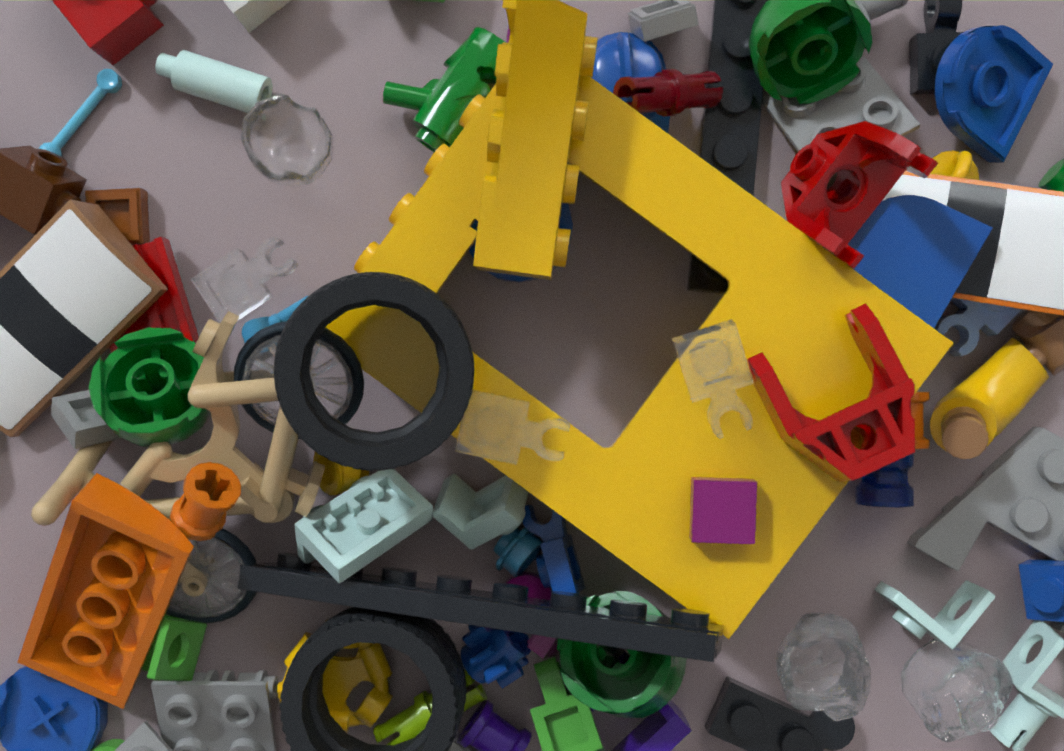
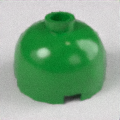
(808, 47)
(146, 387)

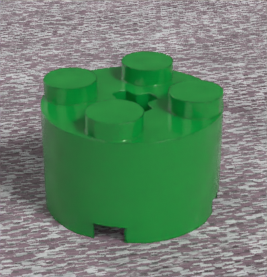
(616, 688)

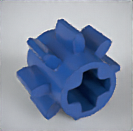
(494, 655)

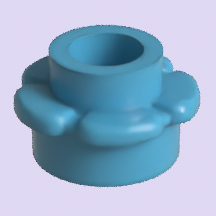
(517, 551)

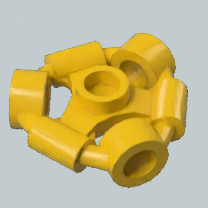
(345, 674)

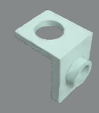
(943, 626)

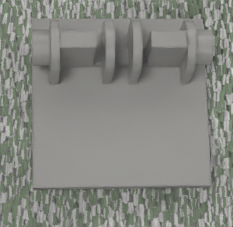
(861, 100)
(217, 713)

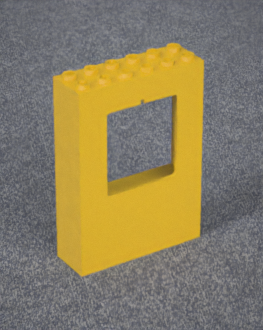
(781, 295)

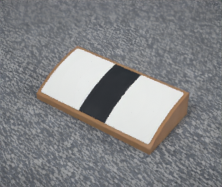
(65, 307)

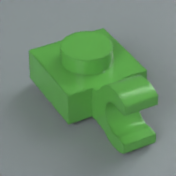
(563, 720)

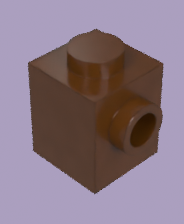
(35, 186)

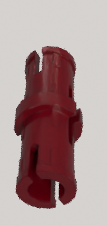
(670, 91)

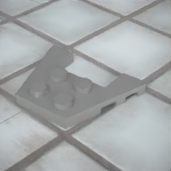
(1016, 495)

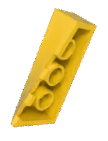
(533, 139)

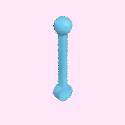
(108, 82)

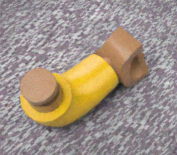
(998, 391)

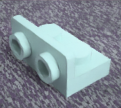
(361, 523)

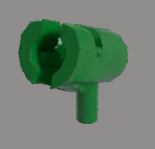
(445, 99)

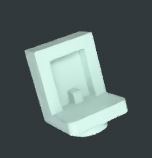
(480, 514)

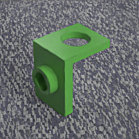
(175, 650)

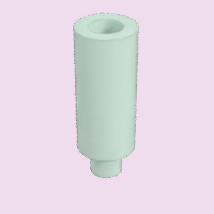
(214, 80)

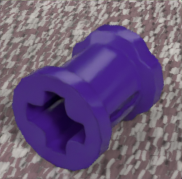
(491, 732)

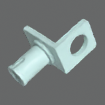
(1034, 700)

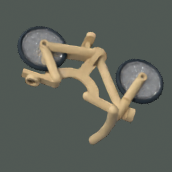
(211, 577)

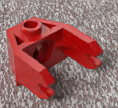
(867, 168)
(881, 418)

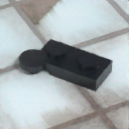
(768, 724)

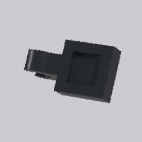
(928, 48)

